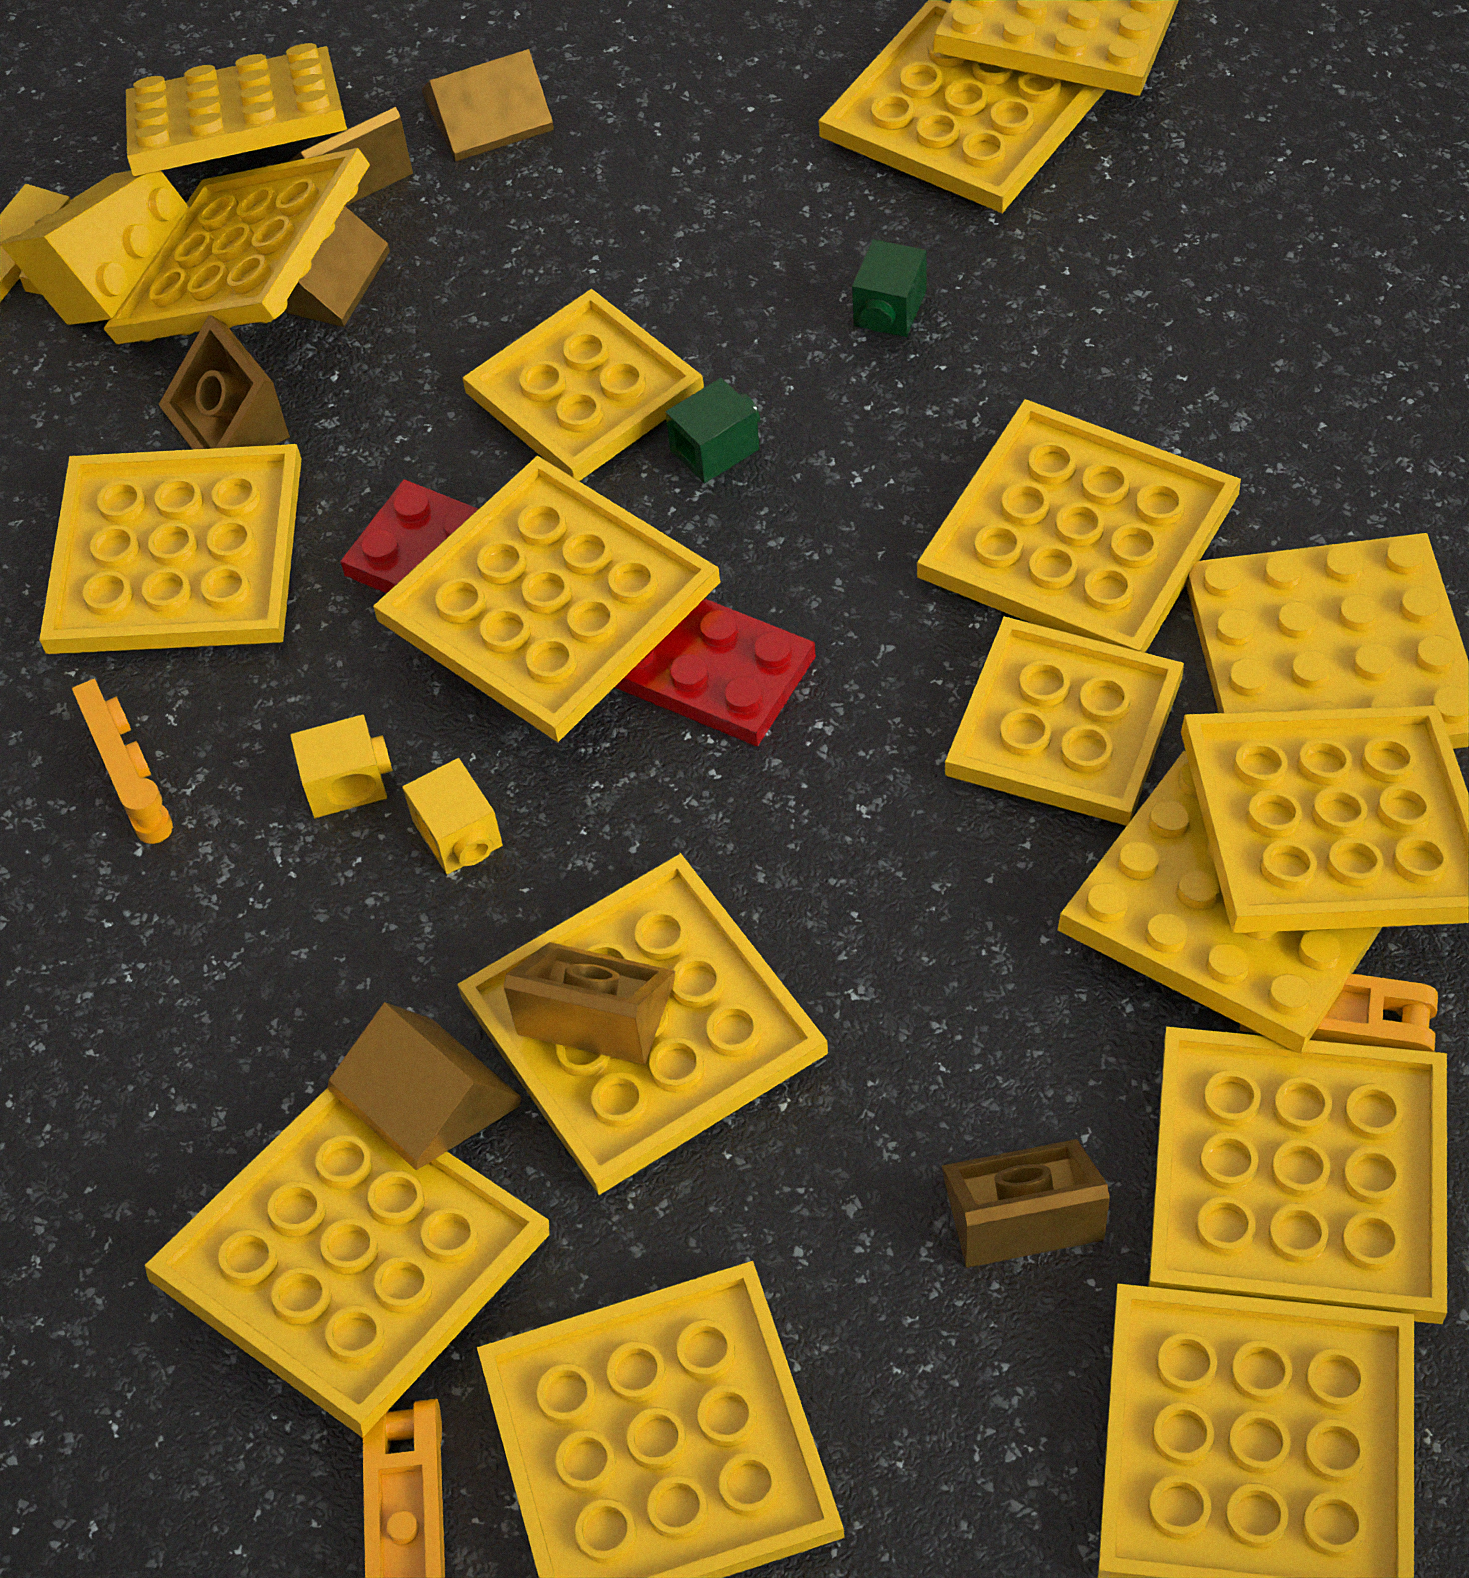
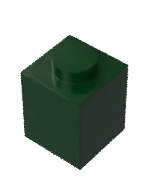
(889, 287)
(713, 429)

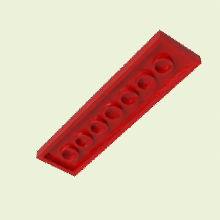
(708, 668)

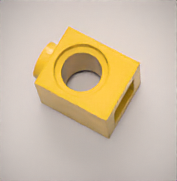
(341, 765)
(453, 816)

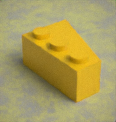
(98, 244)

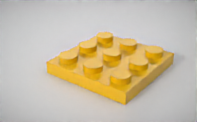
(582, 385)
(1065, 720)

